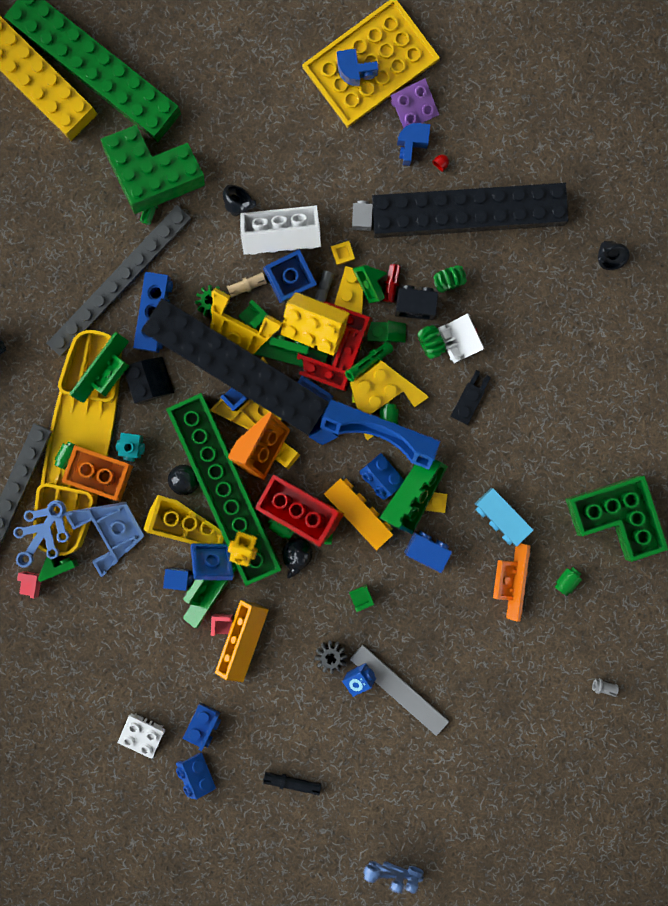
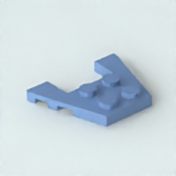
(115, 525)

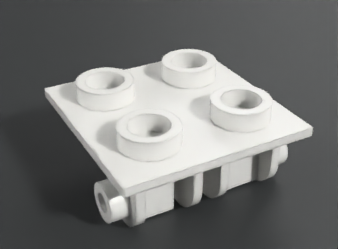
(461, 338)
(141, 735)

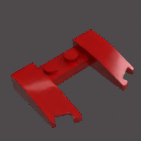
(347, 353)

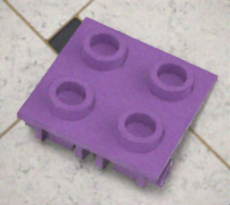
(414, 103)

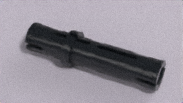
(283, 781)

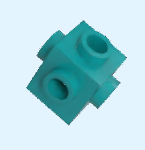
(125, 441)

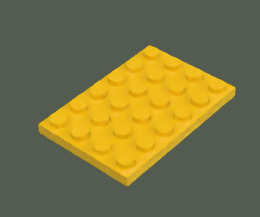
(382, 37)

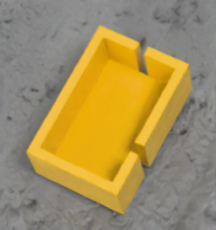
(314, 323)

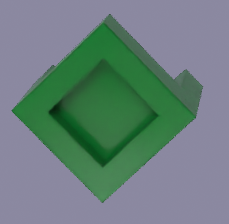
(253, 315)
(361, 598)

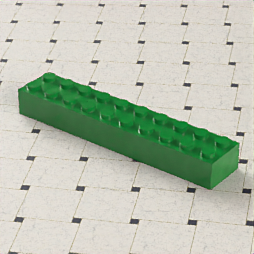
(94, 66)
(222, 483)

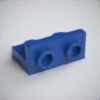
(201, 726)

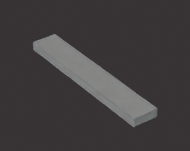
(401, 691)

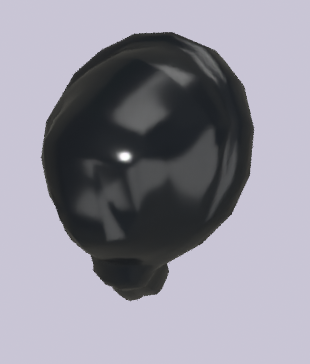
(237, 200)
(612, 255)
(296, 555)

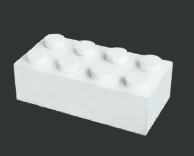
(280, 230)

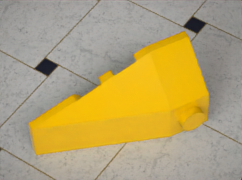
(176, 521)

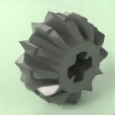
(338, 655)

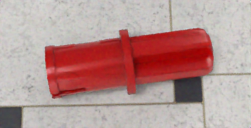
(391, 283)

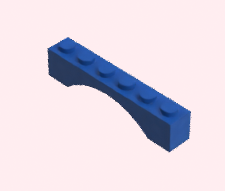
(345, 419)

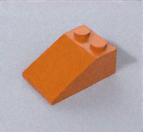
(260, 446)
(97, 473)

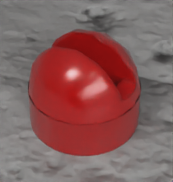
(441, 162)

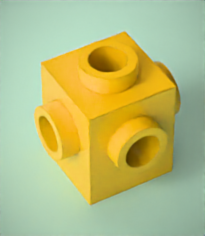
(243, 549)

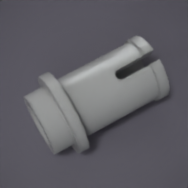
(600, 686)

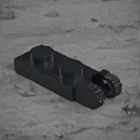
(469, 399)

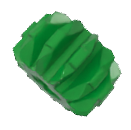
(450, 278)
(204, 300)
(431, 341)

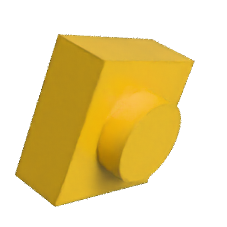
(342, 253)
(287, 456)
(437, 503)

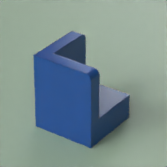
(234, 399)
(320, 435)

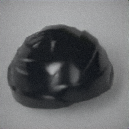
(183, 480)

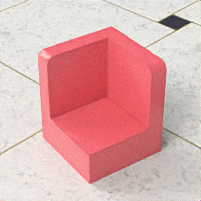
(29, 584)
(221, 623)

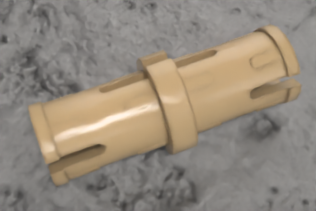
(246, 284)

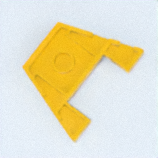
(236, 331)
(380, 386)
(246, 416)

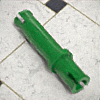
(374, 357)

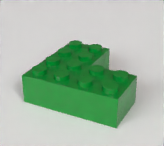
(150, 179)
(627, 508)

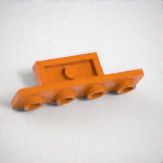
(511, 581)

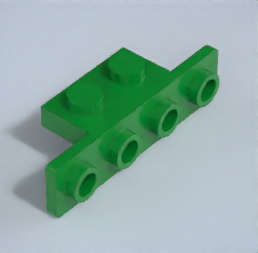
(287, 352)
(103, 371)
(202, 597)

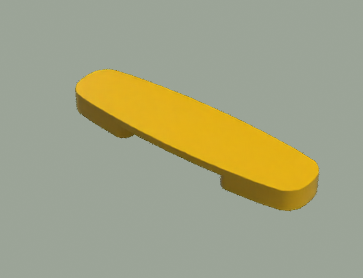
(83, 424)

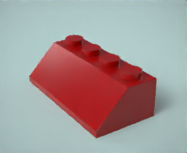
(299, 510)

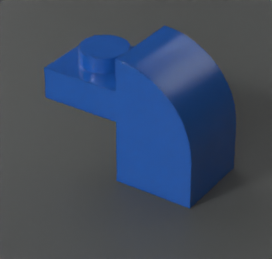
(351, 71)
(412, 136)

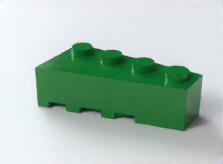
(413, 496)

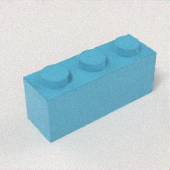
(503, 517)

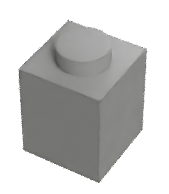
(362, 216)

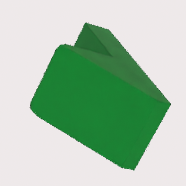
(368, 279)
(387, 332)
(52, 568)

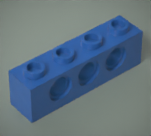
(151, 283)

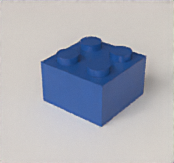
(289, 276)
(428, 552)

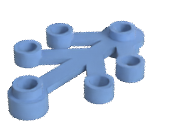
(43, 531)
(414, 875)

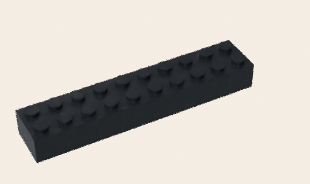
(469, 210)
(234, 366)

